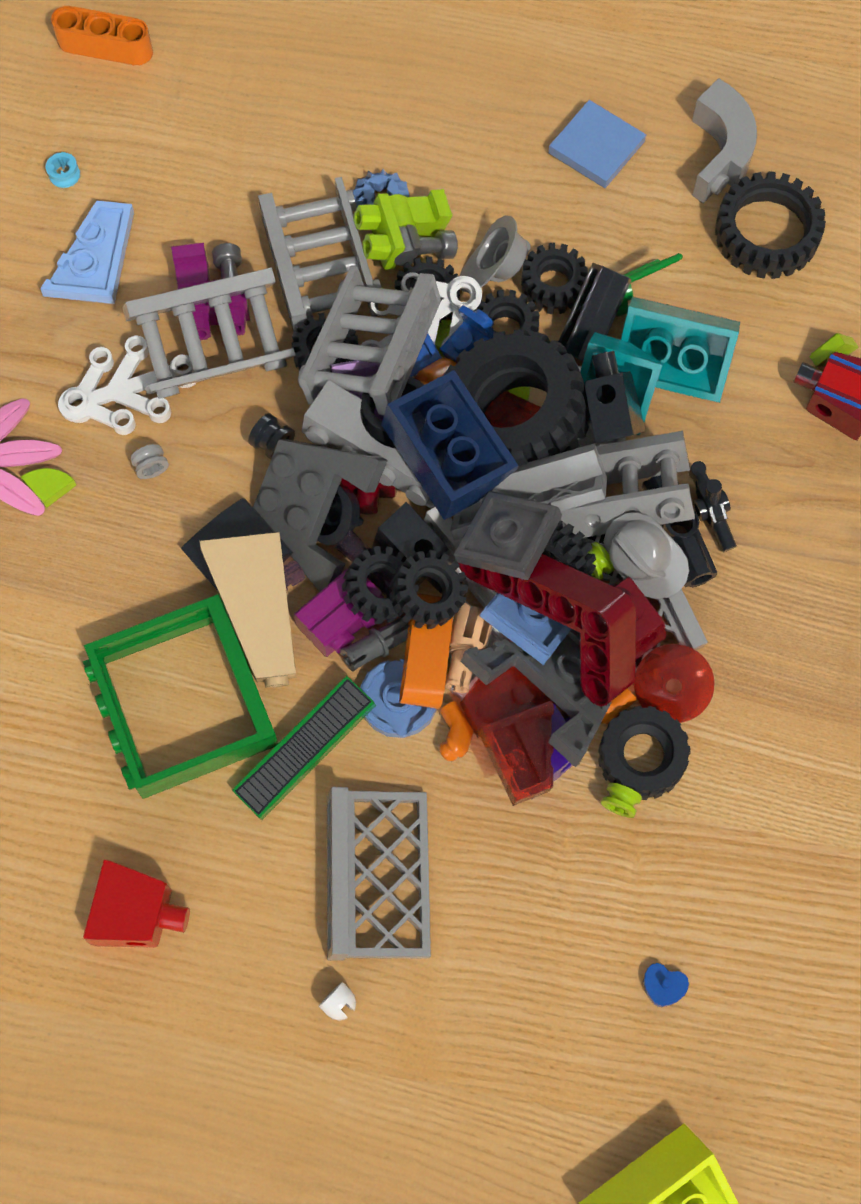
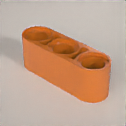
(102, 35)
(425, 662)

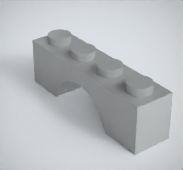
(337, 424)

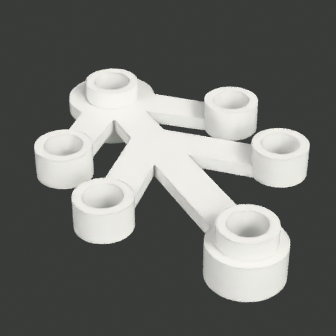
(447, 305)
(120, 389)

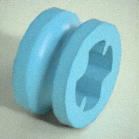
(65, 179)

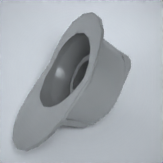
(498, 254)
(646, 555)

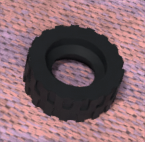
(653, 723)

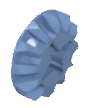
(365, 187)

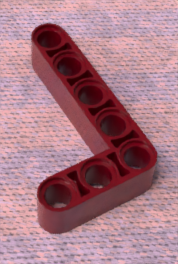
(586, 605)

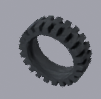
(779, 192)

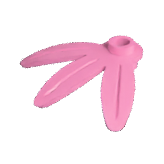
(19, 454)

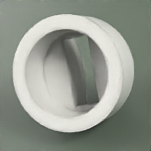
(337, 1000)

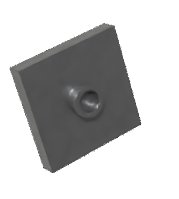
(508, 535)

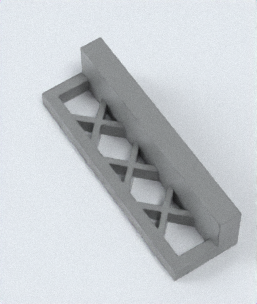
(557, 480)

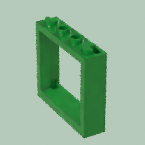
(156, 632)

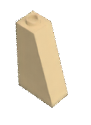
(255, 596)

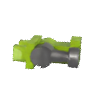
(406, 228)

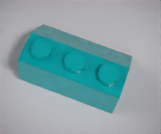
(689, 343)

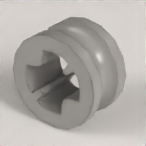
(149, 461)

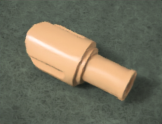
(467, 632)

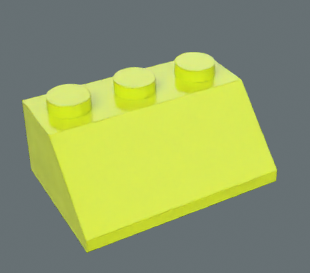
(671, 1172)

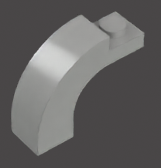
(732, 124)

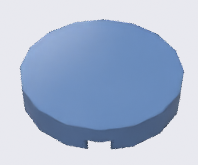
(389, 715)

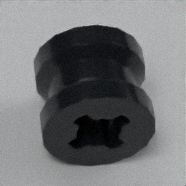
(268, 432)

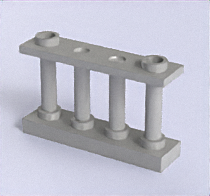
(284, 247)
(219, 296)
(395, 359)
(626, 464)

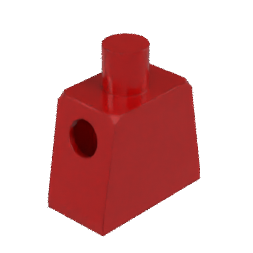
(131, 909)

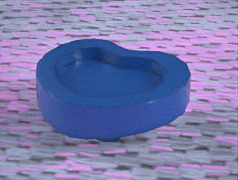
(664, 986)

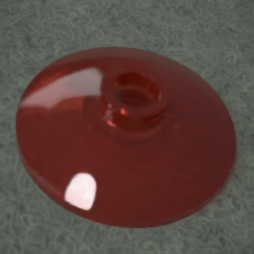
(678, 663)

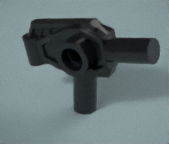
(712, 505)

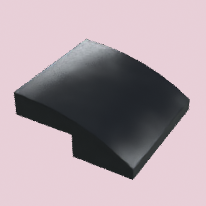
(235, 521)

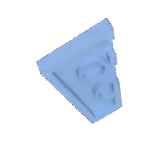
(96, 258)

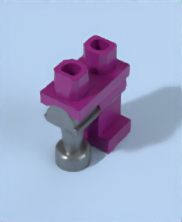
(193, 270)

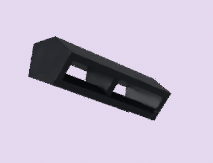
(594, 308)

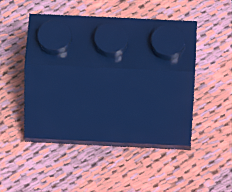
(448, 444)

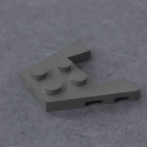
(299, 496)
(556, 678)

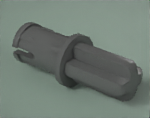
(375, 644)

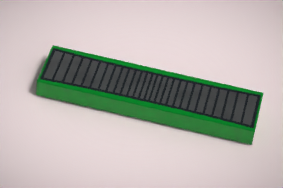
(303, 748)

